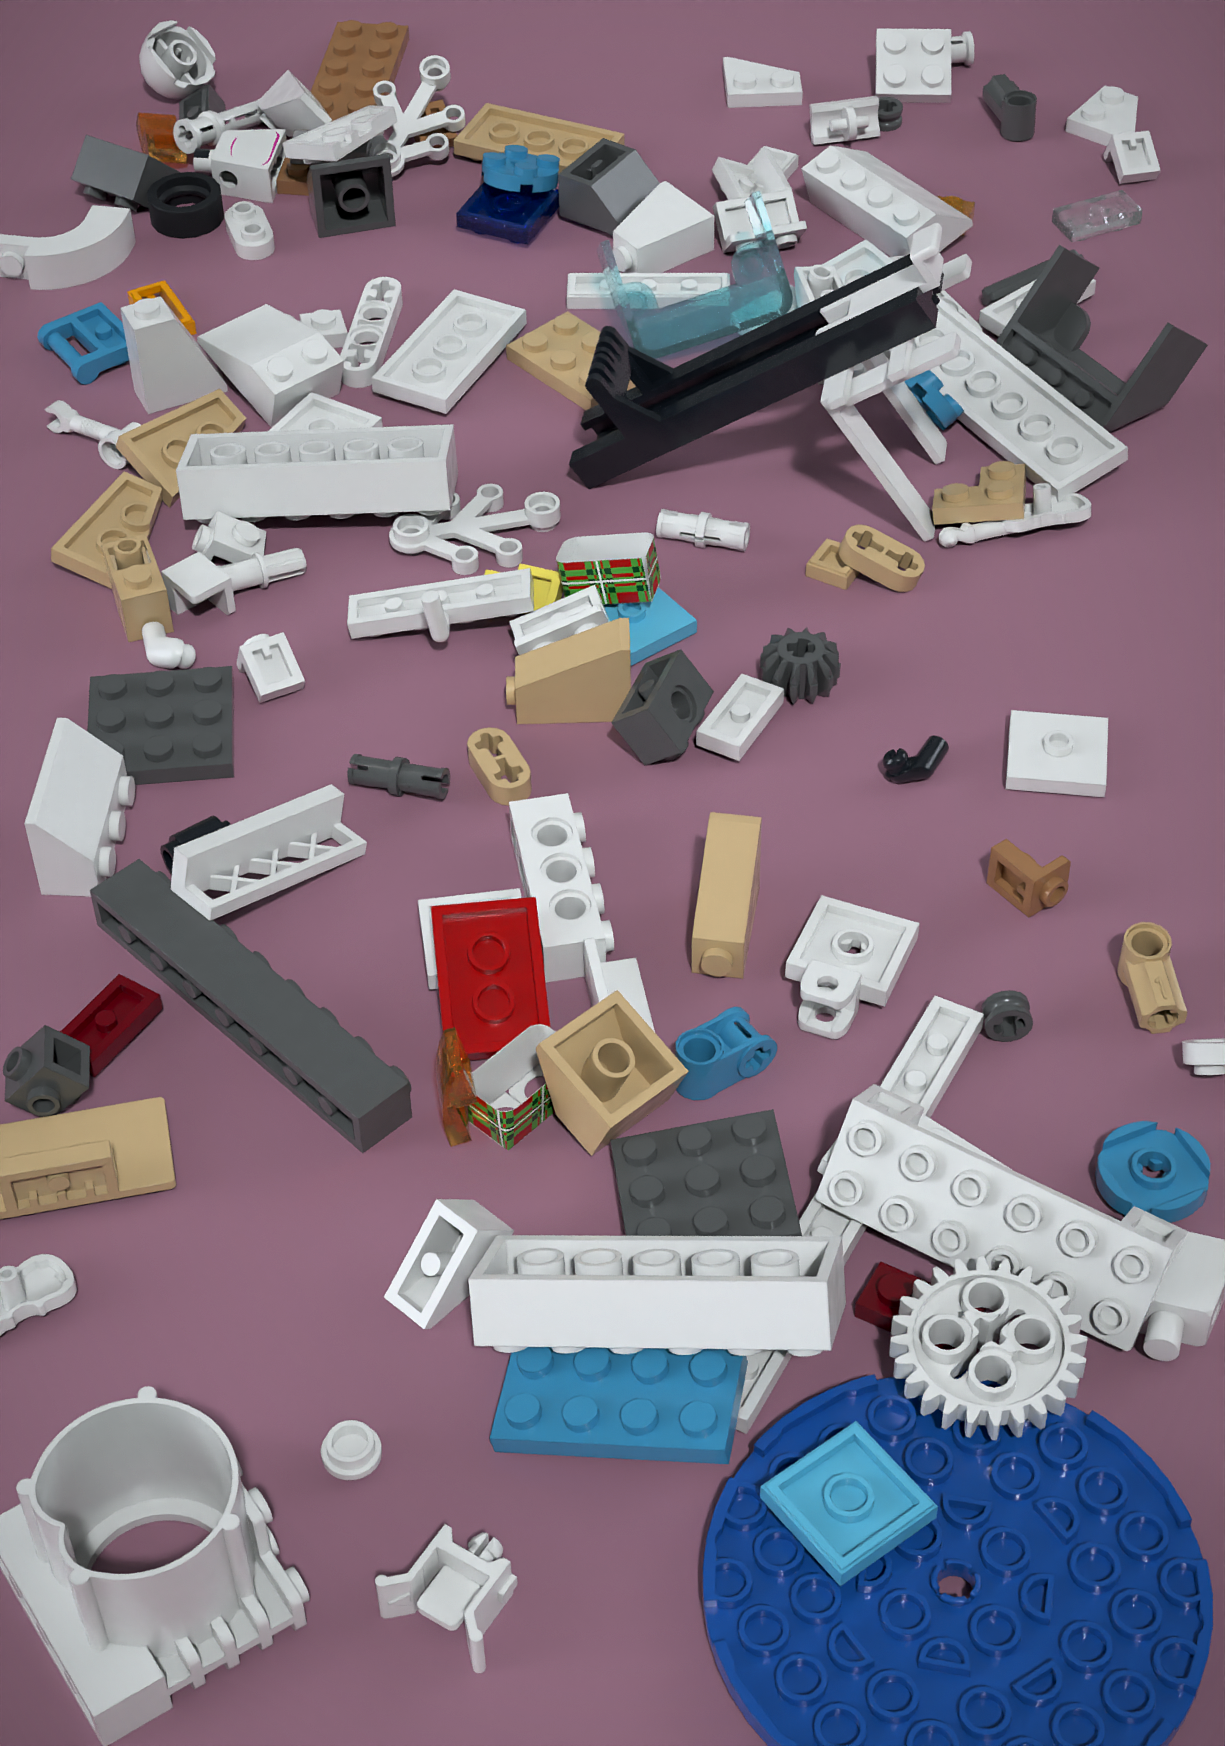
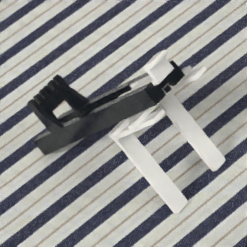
(779, 360)

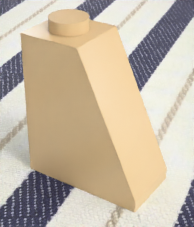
(574, 677)
(727, 895)

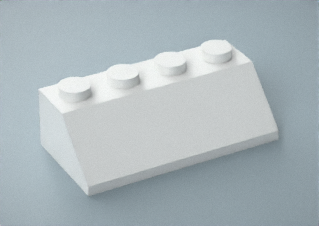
(877, 200)

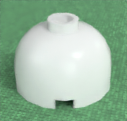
(176, 60)

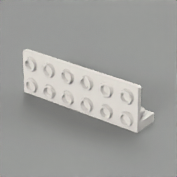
(971, 1207)

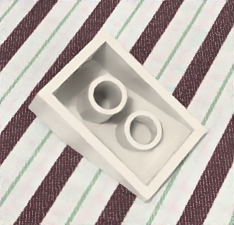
(274, 360)

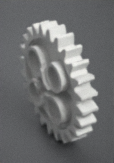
(1029, 1378)

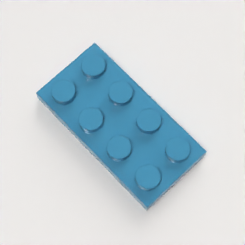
(621, 1404)

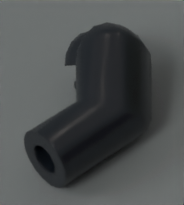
(921, 766)

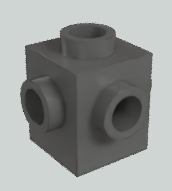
(47, 1072)

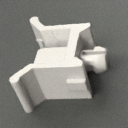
(453, 1587)

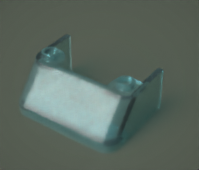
(755, 299)

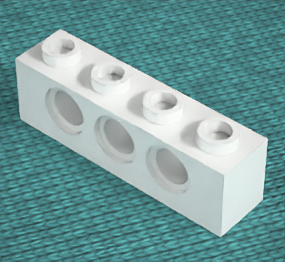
(558, 874)

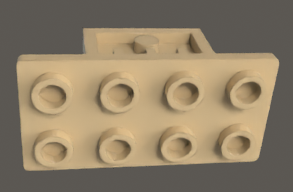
(85, 1157)

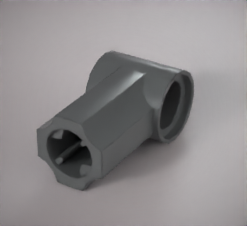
(1012, 106)

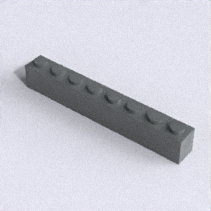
(254, 1006)

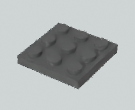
(167, 722)
(707, 1180)

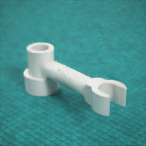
(70, 421)

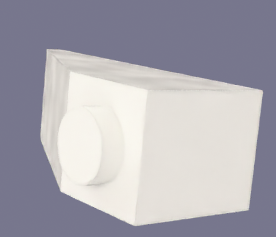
(291, 106)

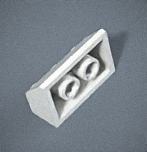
(77, 812)

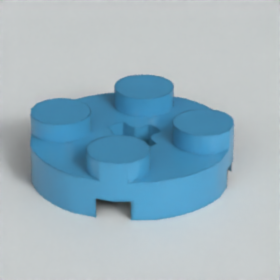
(519, 168)
(940, 408)
(1139, 1145)

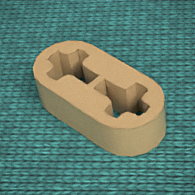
(881, 558)
(490, 768)

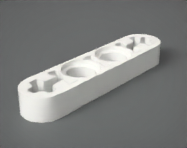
(367, 330)

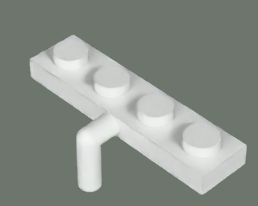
(440, 604)

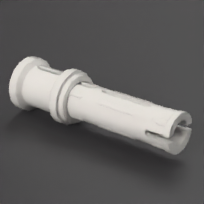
(206, 119)

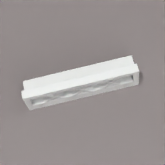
(256, 847)

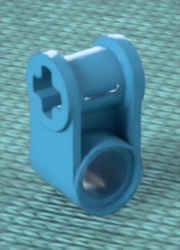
(720, 1053)

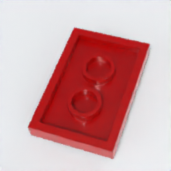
(489, 972)

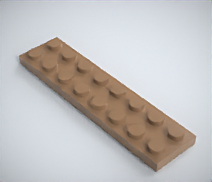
(351, 67)

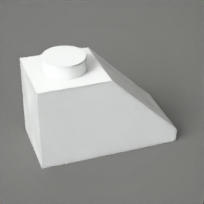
(442, 1259)

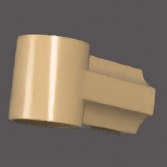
(1151, 978)

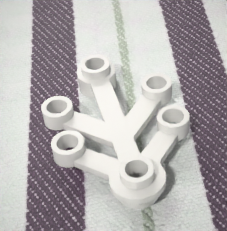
(434, 77)
(421, 532)

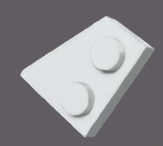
(760, 85)

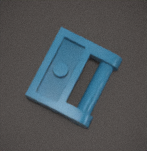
(97, 331)

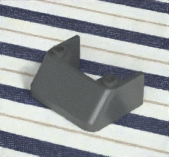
(1051, 329)

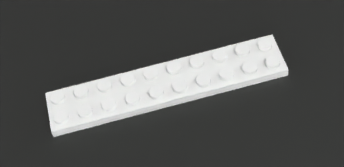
(1006, 399)

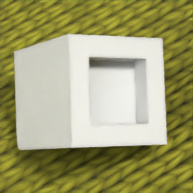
(196, 581)

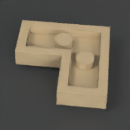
(995, 499)

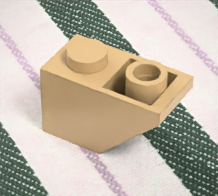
(136, 585)

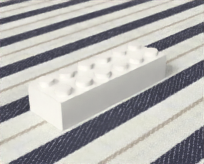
(318, 473)
(659, 1293)

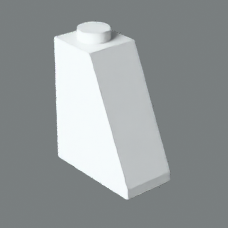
(663, 232)
(165, 357)

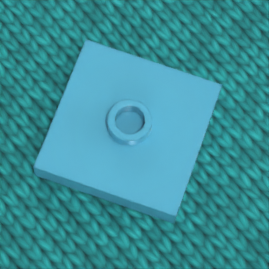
(653, 624)
(848, 1502)

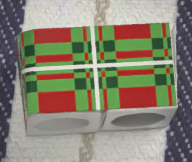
(614, 563)
(511, 1069)

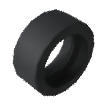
(188, 220)

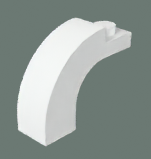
(72, 257)

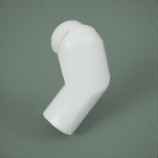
(166, 651)

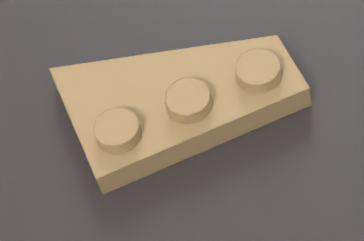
(160, 443)
(121, 511)

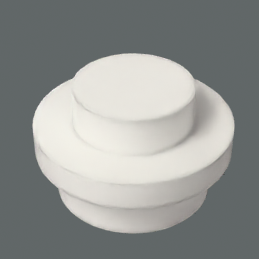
(351, 1450)

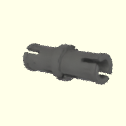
(398, 776)

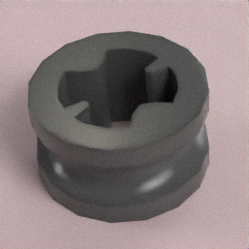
(889, 113)
(1007, 1016)

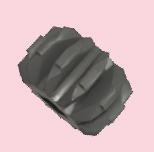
(801, 664)

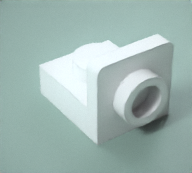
(1132, 156)
(270, 666)

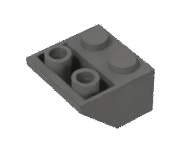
(604, 185)

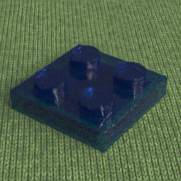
(508, 213)

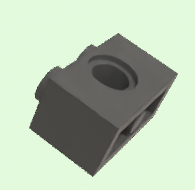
(663, 708)

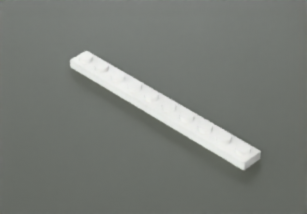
(918, 1075)

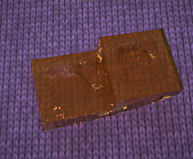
(157, 137)
(454, 1086)

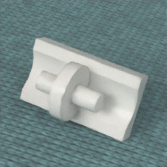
(844, 120)

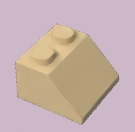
(607, 1072)

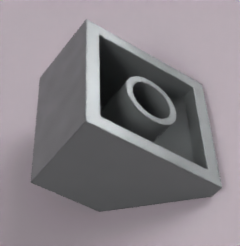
(117, 173)
(351, 195)

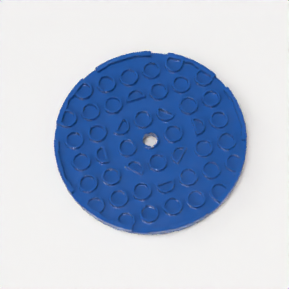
(1079, 1611)

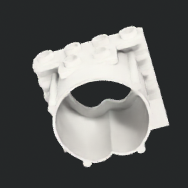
(154, 1631)

